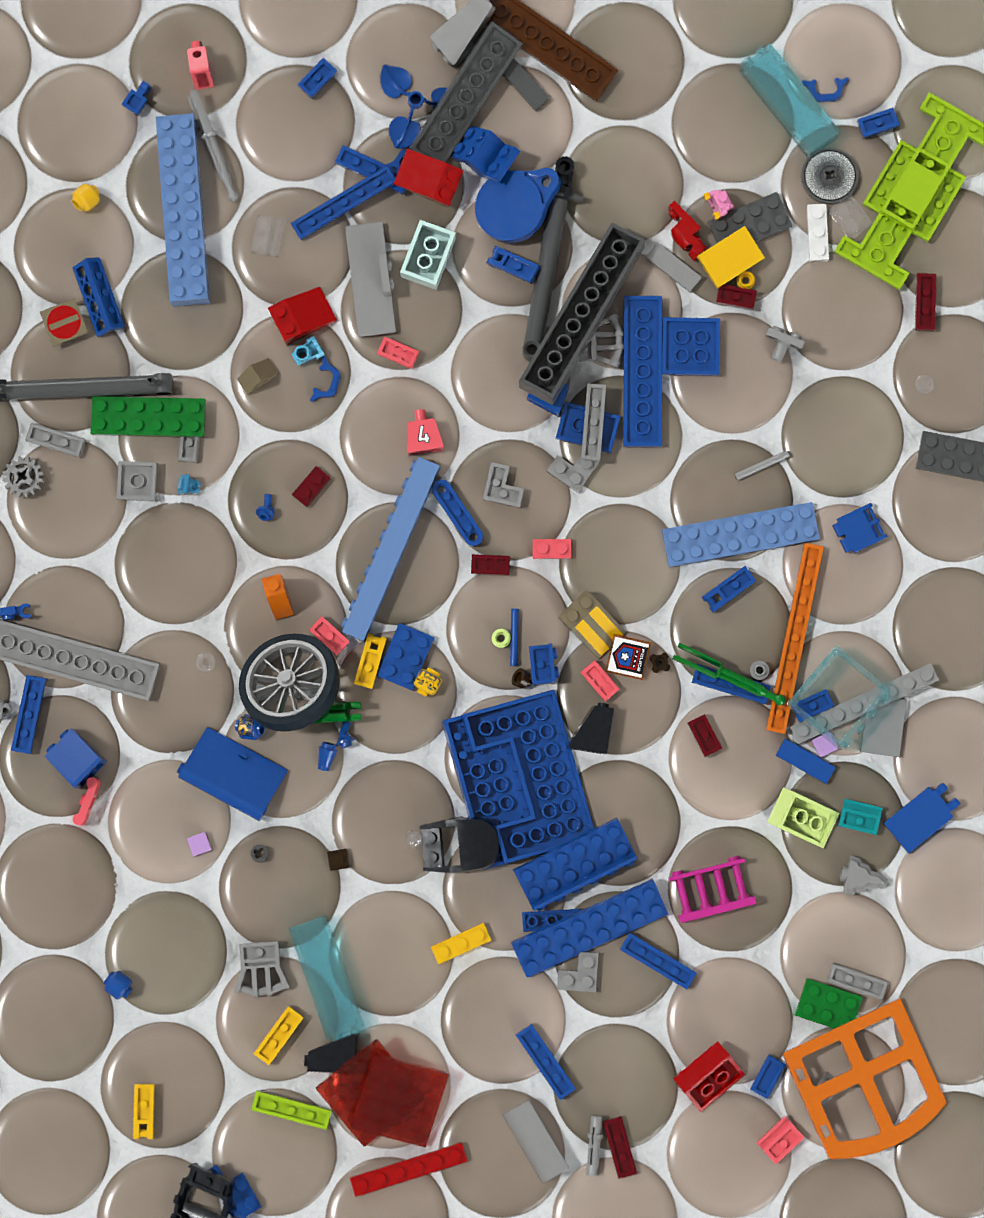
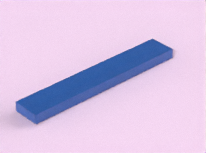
(343, 202)

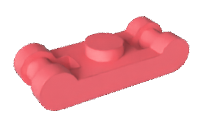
(87, 801)

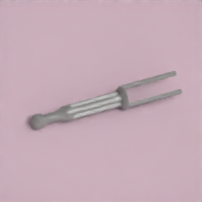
(208, 135)

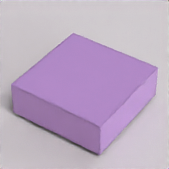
(823, 746)
(199, 844)

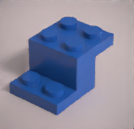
(485, 153)

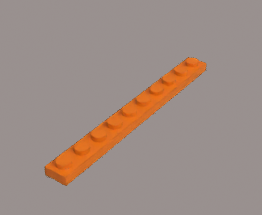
(795, 635)

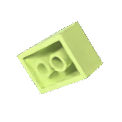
(803, 817)

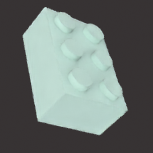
(428, 254)

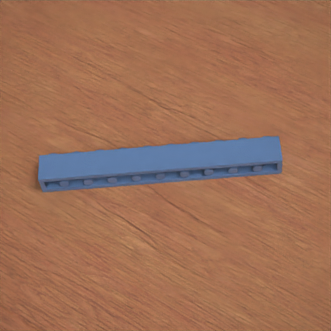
(391, 549)

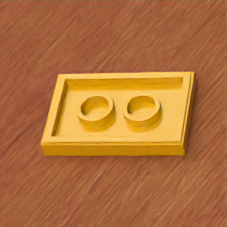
(730, 257)

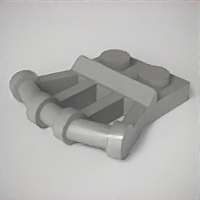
(590, 352)
(260, 956)

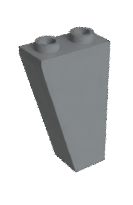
(462, 31)

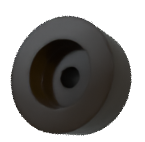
(521, 678)

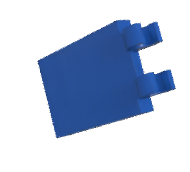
(921, 817)

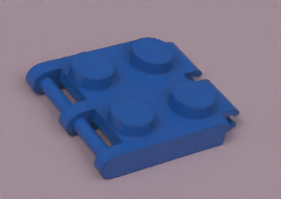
(858, 529)

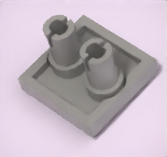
(783, 342)

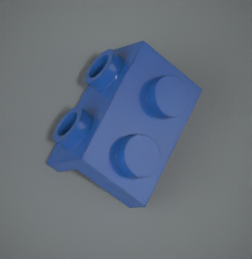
(542, 664)

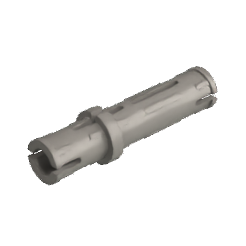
(594, 1145)

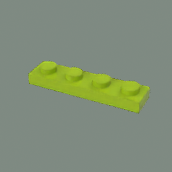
(291, 1110)

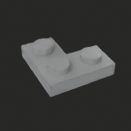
(570, 475)
(498, 491)
(583, 979)

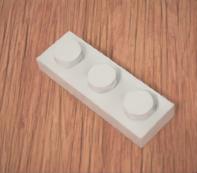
(817, 232)

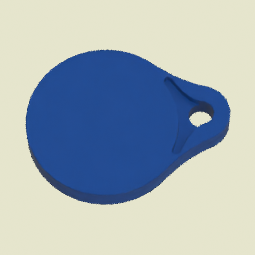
(516, 204)

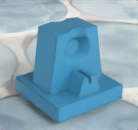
(187, 485)

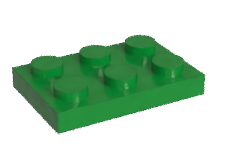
(827, 1004)

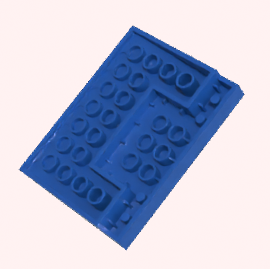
(519, 775)

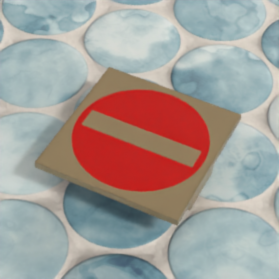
(64, 322)

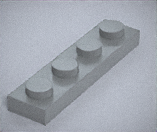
(593, 422)

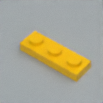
(461, 943)
(278, 1035)

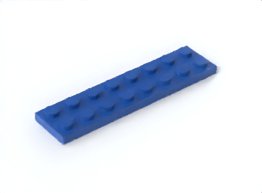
(642, 371)
(589, 928)

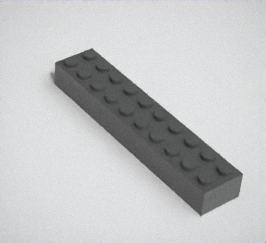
(582, 313)

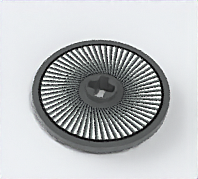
(828, 161)

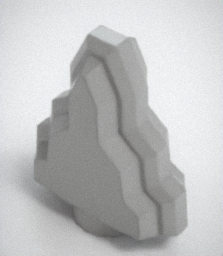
(859, 877)

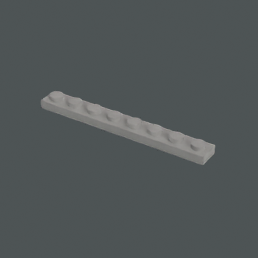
(857, 706)

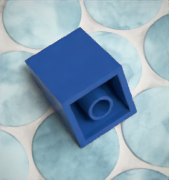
(74, 758)

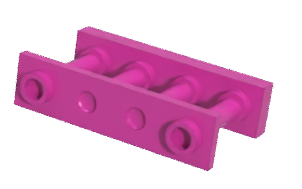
(725, 903)

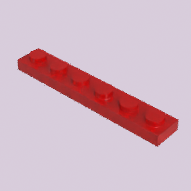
(408, 1169)

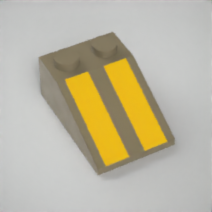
(591, 623)

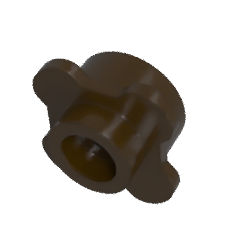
(663, 658)

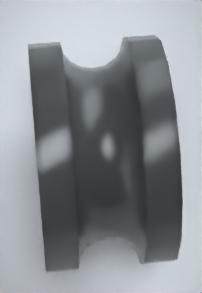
(260, 859)

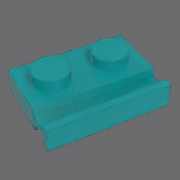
(860, 817)

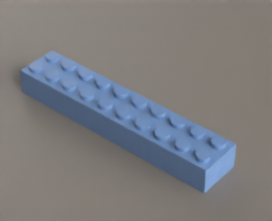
(182, 210)

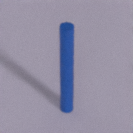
(514, 637)

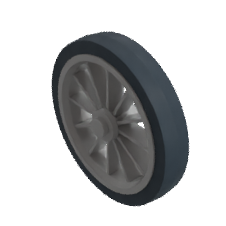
(289, 682)

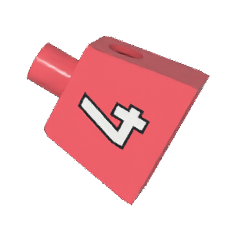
(423, 435)

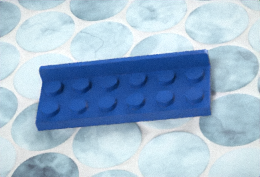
(575, 864)

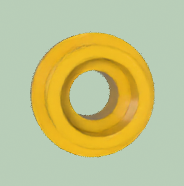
(746, 274)

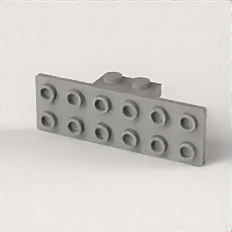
(370, 279)

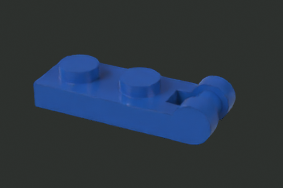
(513, 265)
(729, 588)

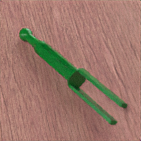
(728, 675)

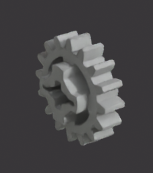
(19, 483)

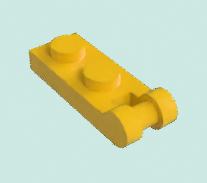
(370, 661)
(143, 1110)

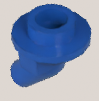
(266, 512)
(345, 739)

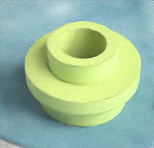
(505, 633)

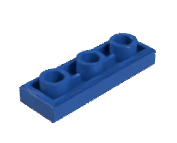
(538, 919)

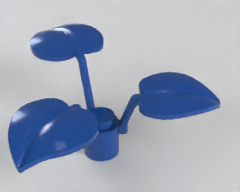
(393, 83)

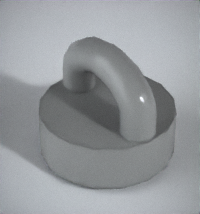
(5, 705)

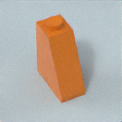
(277, 596)

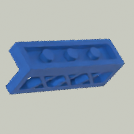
(100, 293)

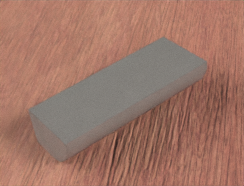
(535, 1141)

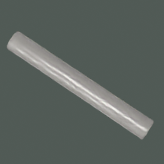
(761, 465)

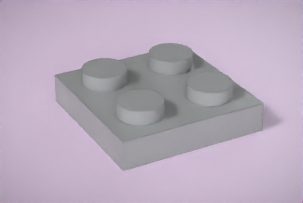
(136, 481)

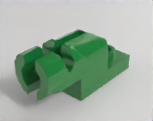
(340, 713)

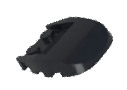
(476, 840)
(208, 1182)

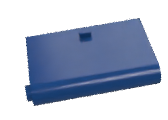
(229, 778)

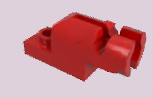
(685, 231)

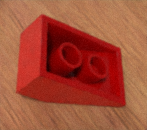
(428, 177)
(302, 315)

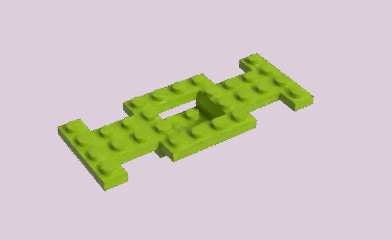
(913, 191)

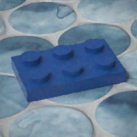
(572, 426)
(405, 656)

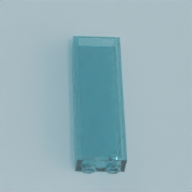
(789, 100)
(326, 978)

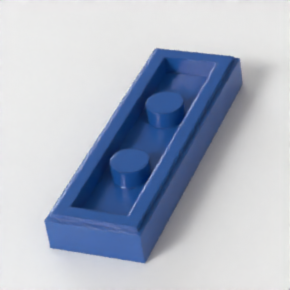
(805, 761)

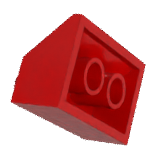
(709, 1076)

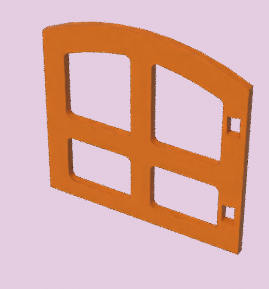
(862, 1074)

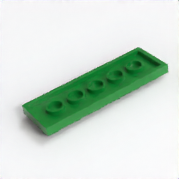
(148, 416)

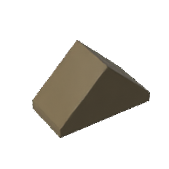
(257, 375)

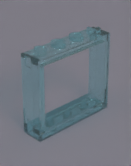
(858, 726)

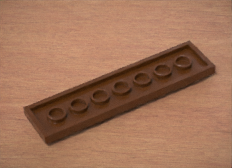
(554, 47)

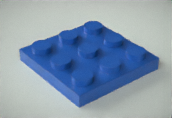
(690, 346)

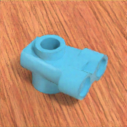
(311, 350)

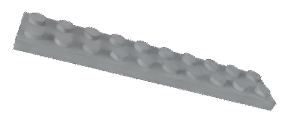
(77, 661)

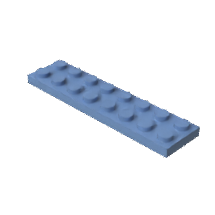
(740, 534)

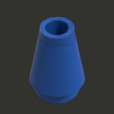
(326, 755)

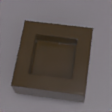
(338, 859)

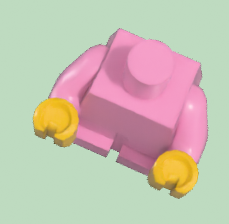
(720, 202)

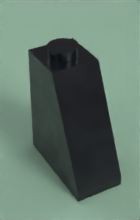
(593, 731)
(331, 1055)

